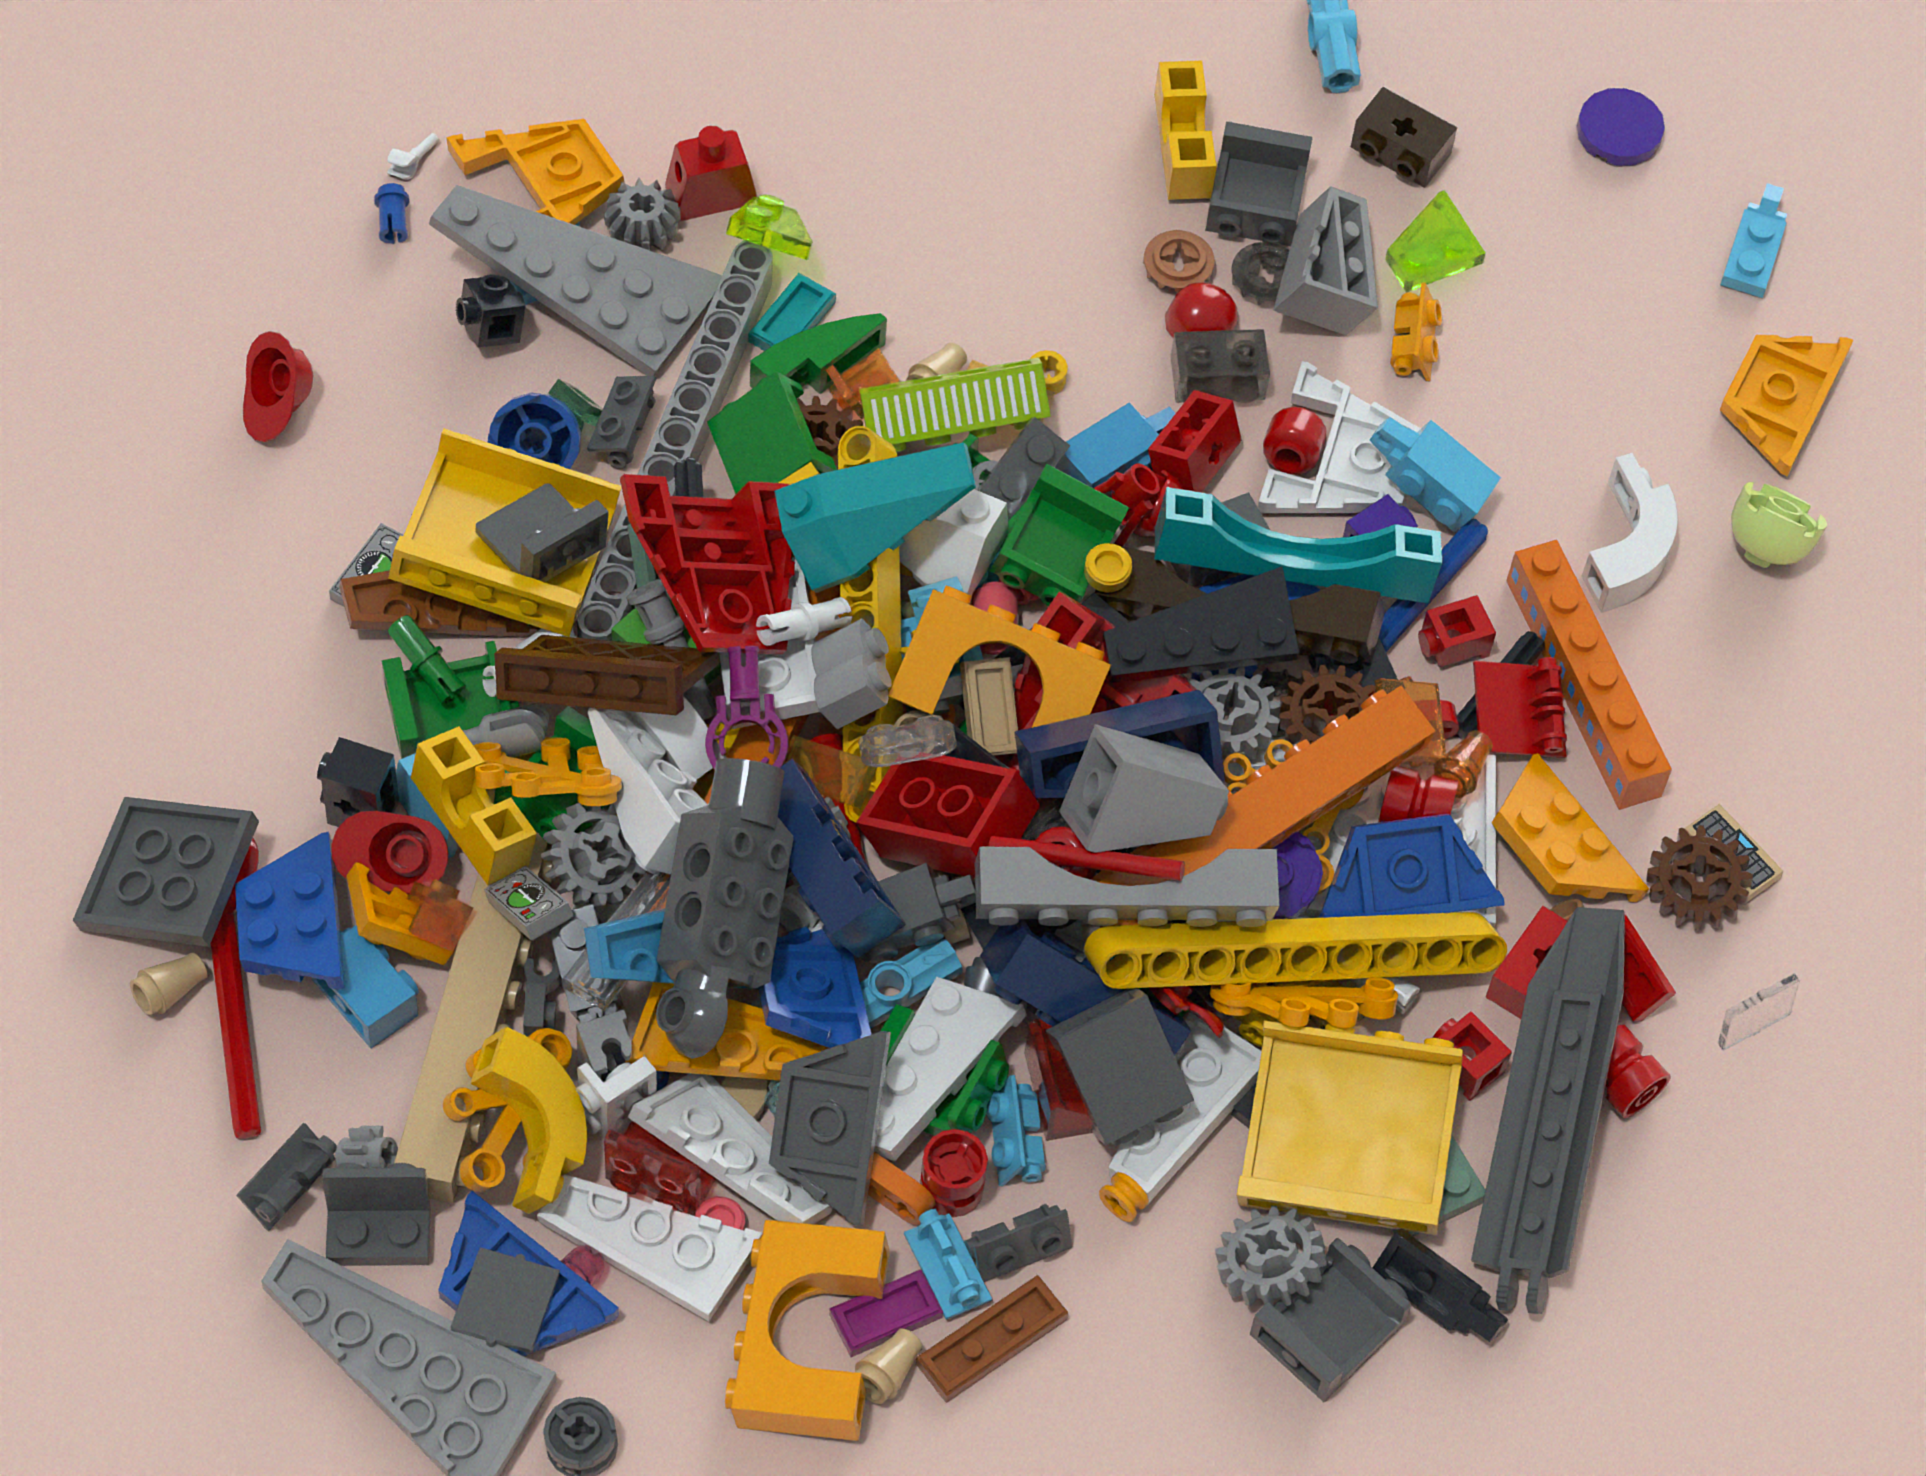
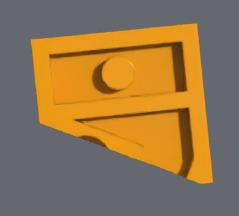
(387, 918)

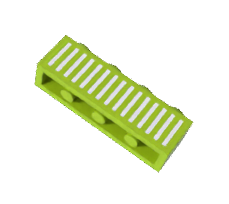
(956, 403)

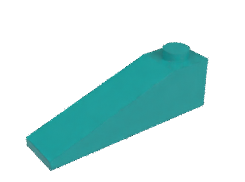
(857, 512)

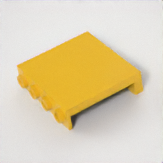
(449, 558)
(1351, 1126)

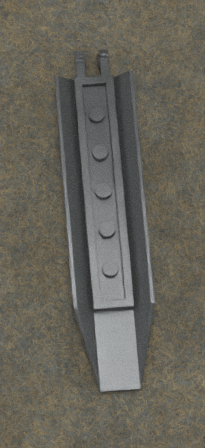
(1552, 1108)

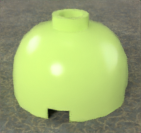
(1774, 526)

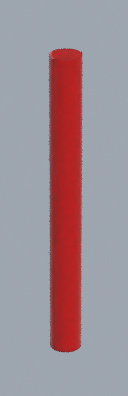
(1103, 860)

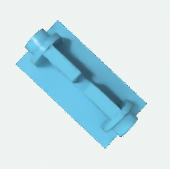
(1012, 1113)
(947, 1264)

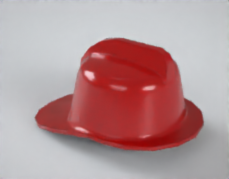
(275, 385)
(393, 848)

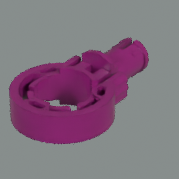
(745, 689)

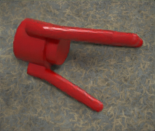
(1134, 491)

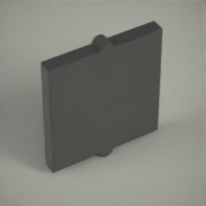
(505, 1300)

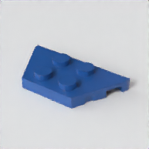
(1408, 869)
(292, 916)
(814, 990)
(574, 1304)

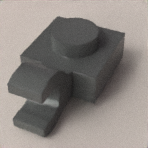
(537, 1010)

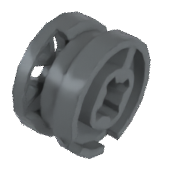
(581, 1436)

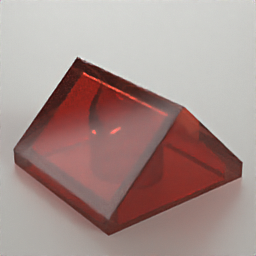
(1058, 1098)

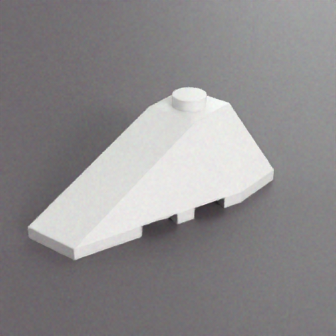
(957, 542)
(651, 789)

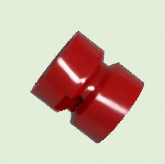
(1412, 797)
(1631, 1077)
(954, 1171)

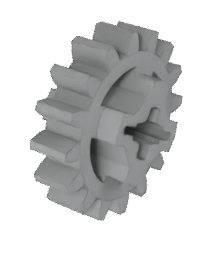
(1253, 713)
(578, 864)
(1271, 1257)

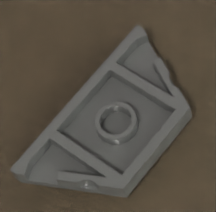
(831, 1122)

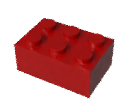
(945, 811)

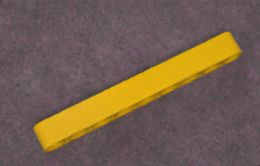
(875, 604)
(1371, 945)

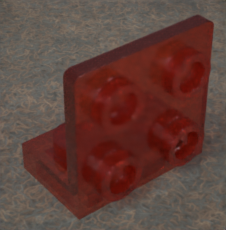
(650, 1167)

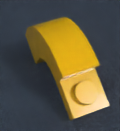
(547, 1105)

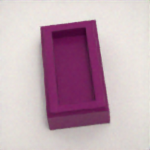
(872, 1321)

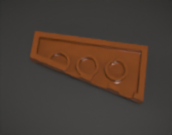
(377, 602)

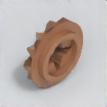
(1195, 255)

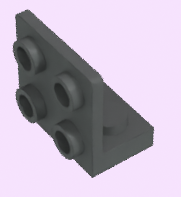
(544, 533)
(377, 1215)

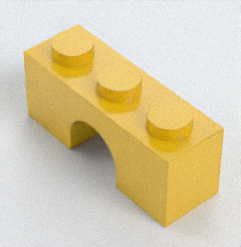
(1185, 144)
(490, 834)

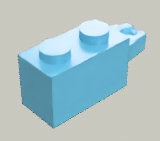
(1435, 471)

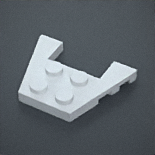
(1351, 466)

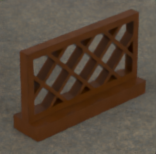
(601, 674)

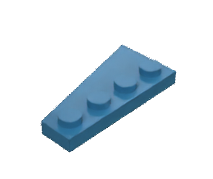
(628, 949)

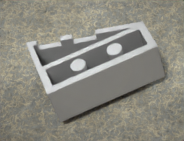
(1330, 264)

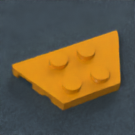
(1782, 392)
(1561, 839)

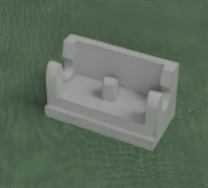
(604, 1043)

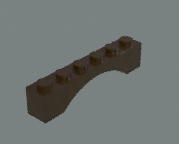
(1329, 622)

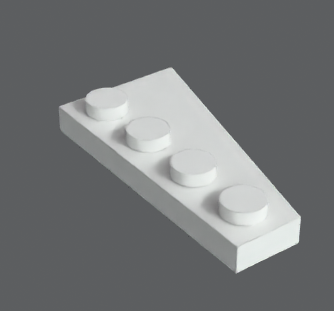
(936, 1057)
(1218, 1077)
(728, 1143)
(663, 1248)

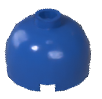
(538, 428)

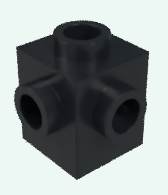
(491, 310)

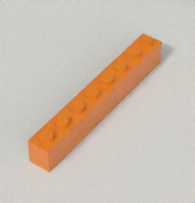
(1303, 786)

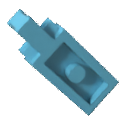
(1756, 245)

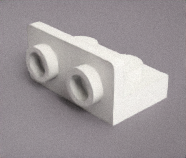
(610, 1102)

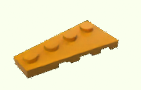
(744, 1049)

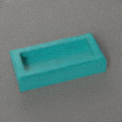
(794, 311)

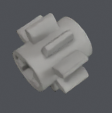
(367, 1148)

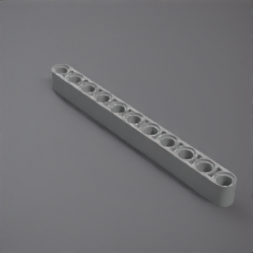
(681, 425)

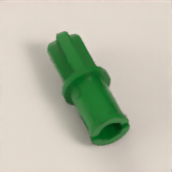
(425, 658)

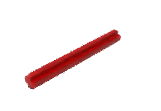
(235, 1030)

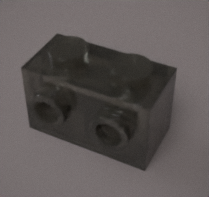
(1220, 364)

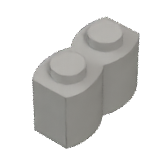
(850, 673)

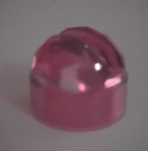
(585, 1264)

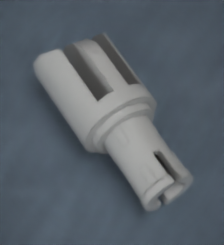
(517, 729)

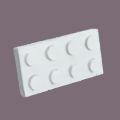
(785, 675)

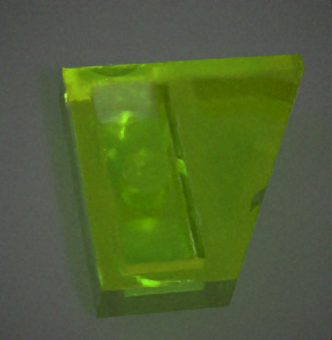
(771, 225)
(1434, 246)

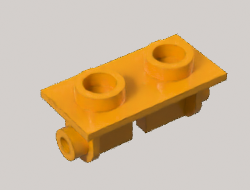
(1419, 318)

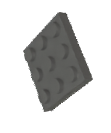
(166, 871)

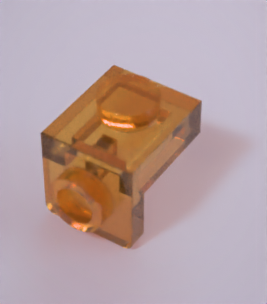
(869, 372)
(439, 914)

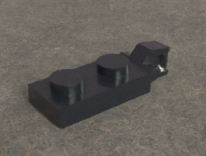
(1438, 1287)

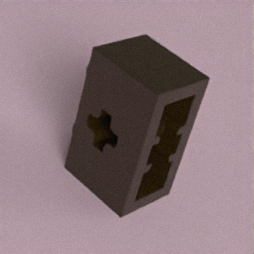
(1403, 137)

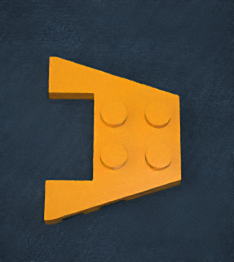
(556, 161)

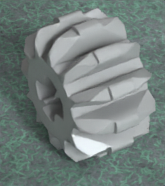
(642, 215)

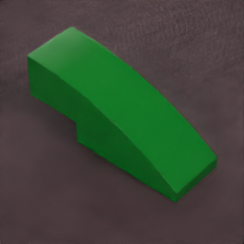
(812, 351)

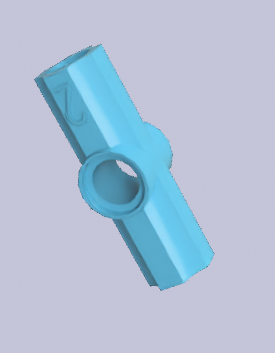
(1334, 37)
(909, 974)

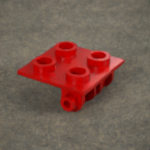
(1521, 707)

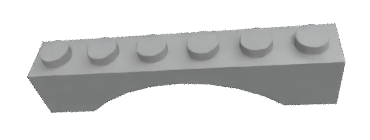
(1024, 885)

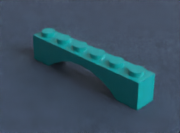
(1205, 533)

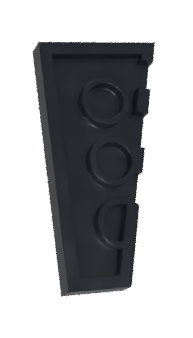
(1216, 631)

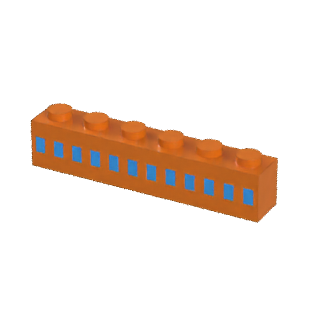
(1590, 676)

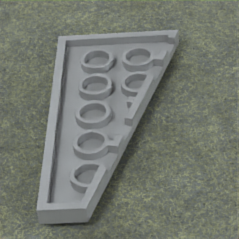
(605, 287)
(440, 1387)

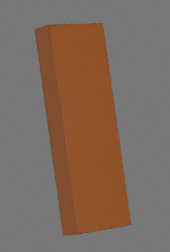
(991, 1338)

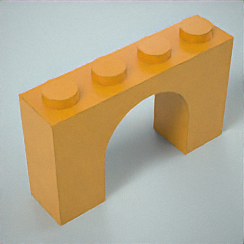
(954, 627)
(790, 1266)

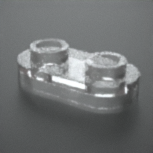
(906, 743)

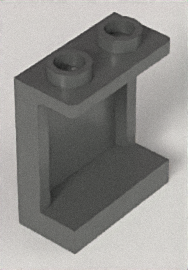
(1258, 184)
(1122, 1066)
(1336, 1325)

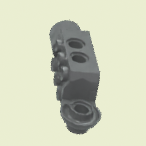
(723, 902)

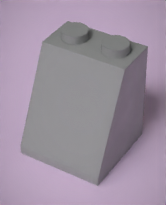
(1140, 793)

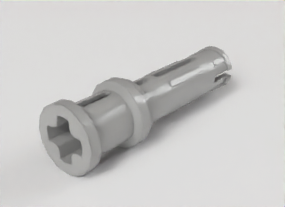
(666, 629)

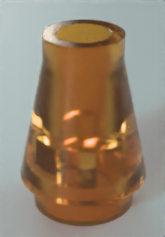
(1465, 762)

